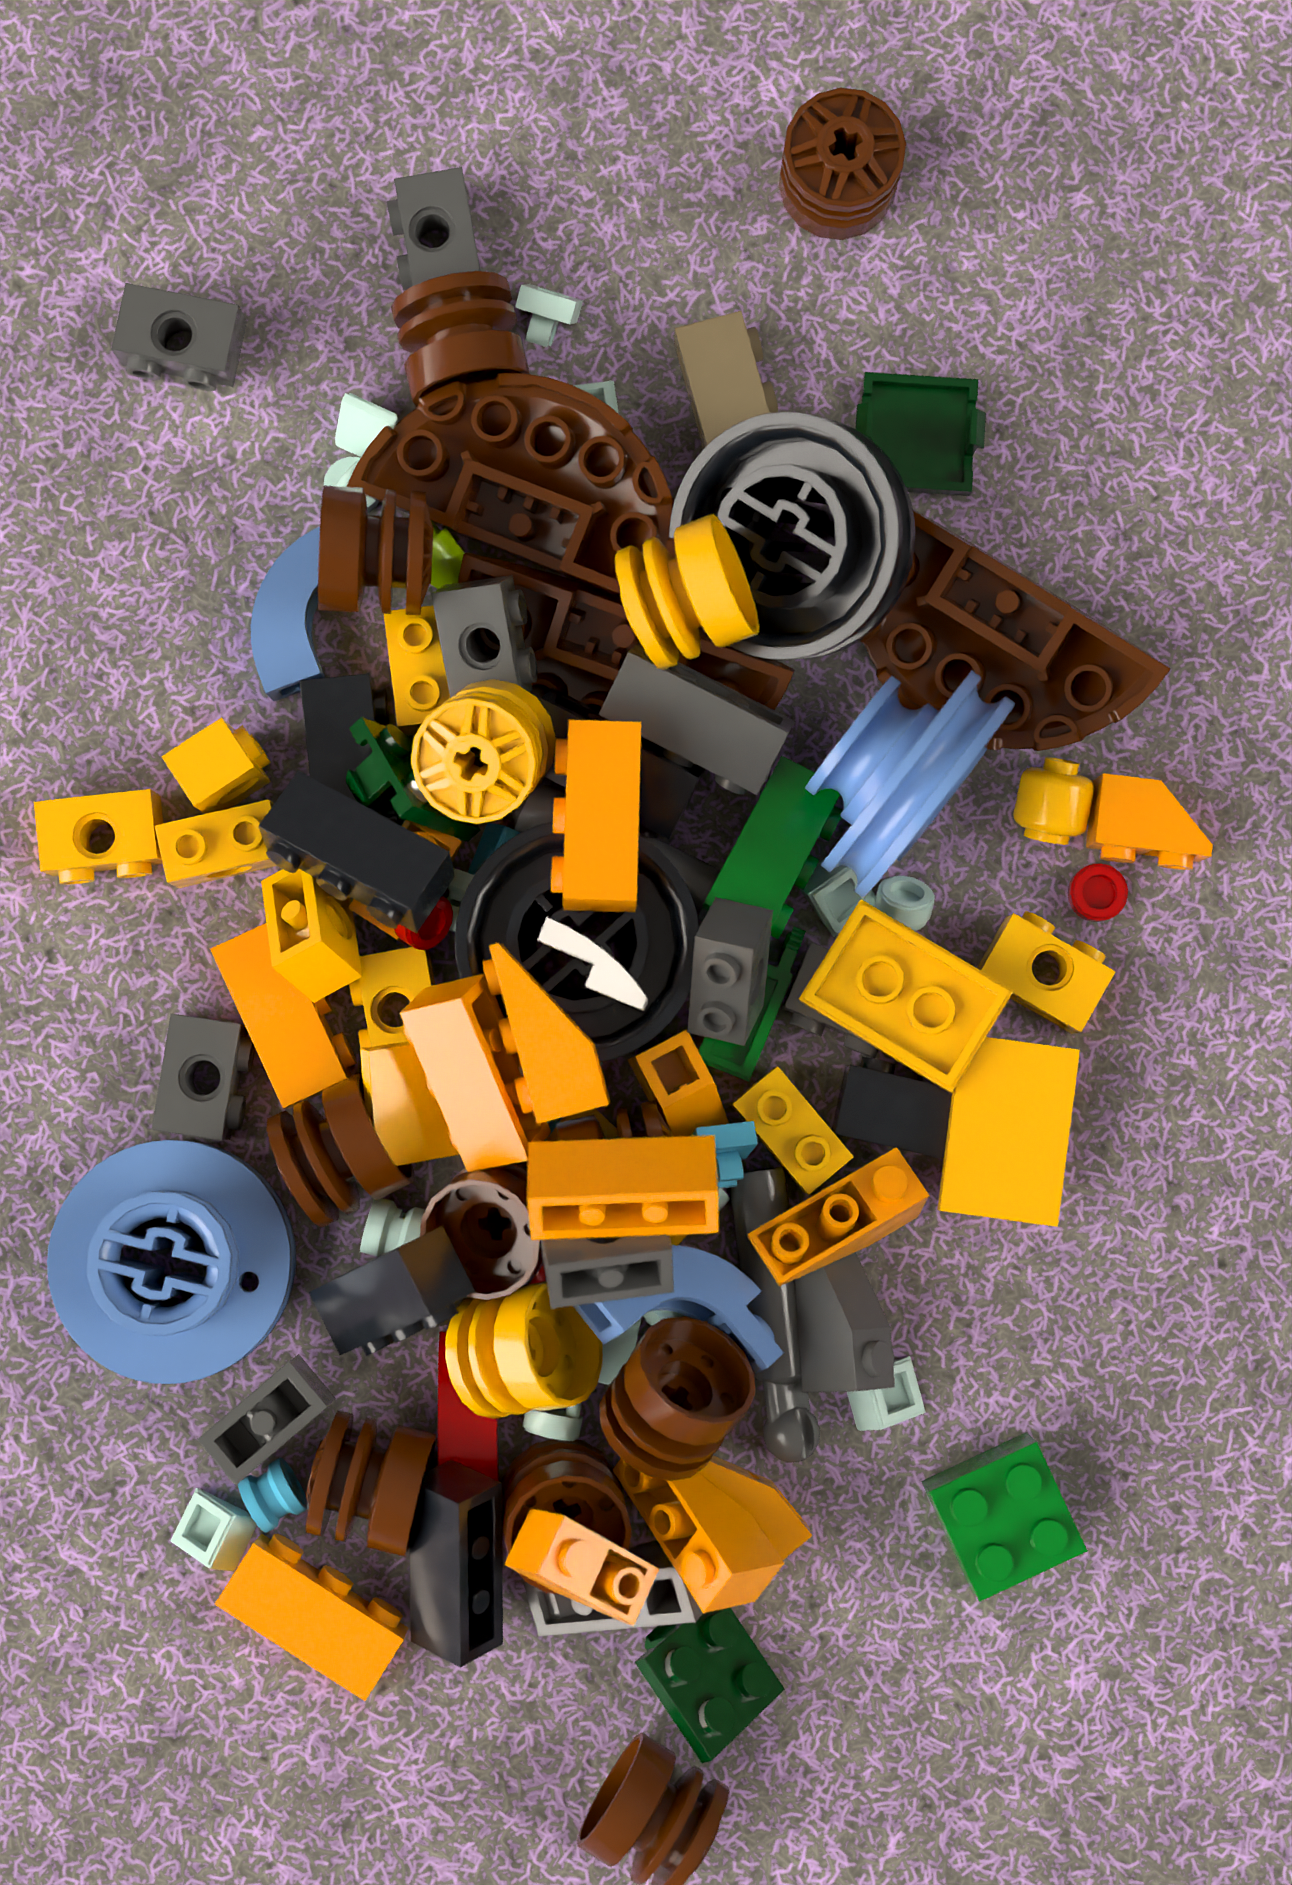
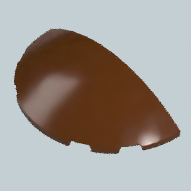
(526, 473)
(585, 637)
(1022, 640)

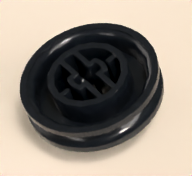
(864, 528)
(514, 898)

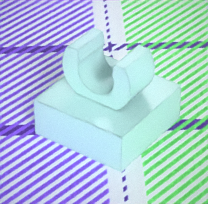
(547, 309)

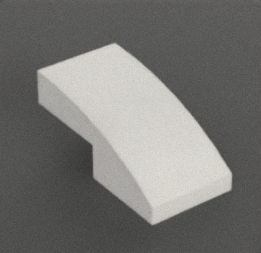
(606, 975)

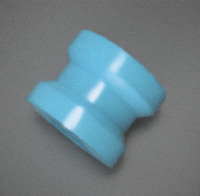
(273, 1495)

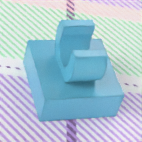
(731, 1145)

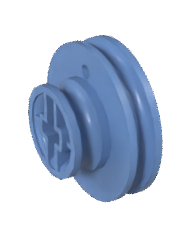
(901, 771)
(241, 1233)

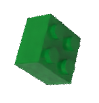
(1004, 1516)

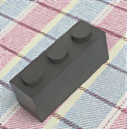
(698, 721)

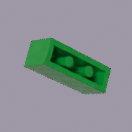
(777, 844)

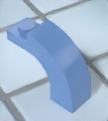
(284, 620)
(703, 1290)

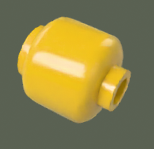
(1053, 801)

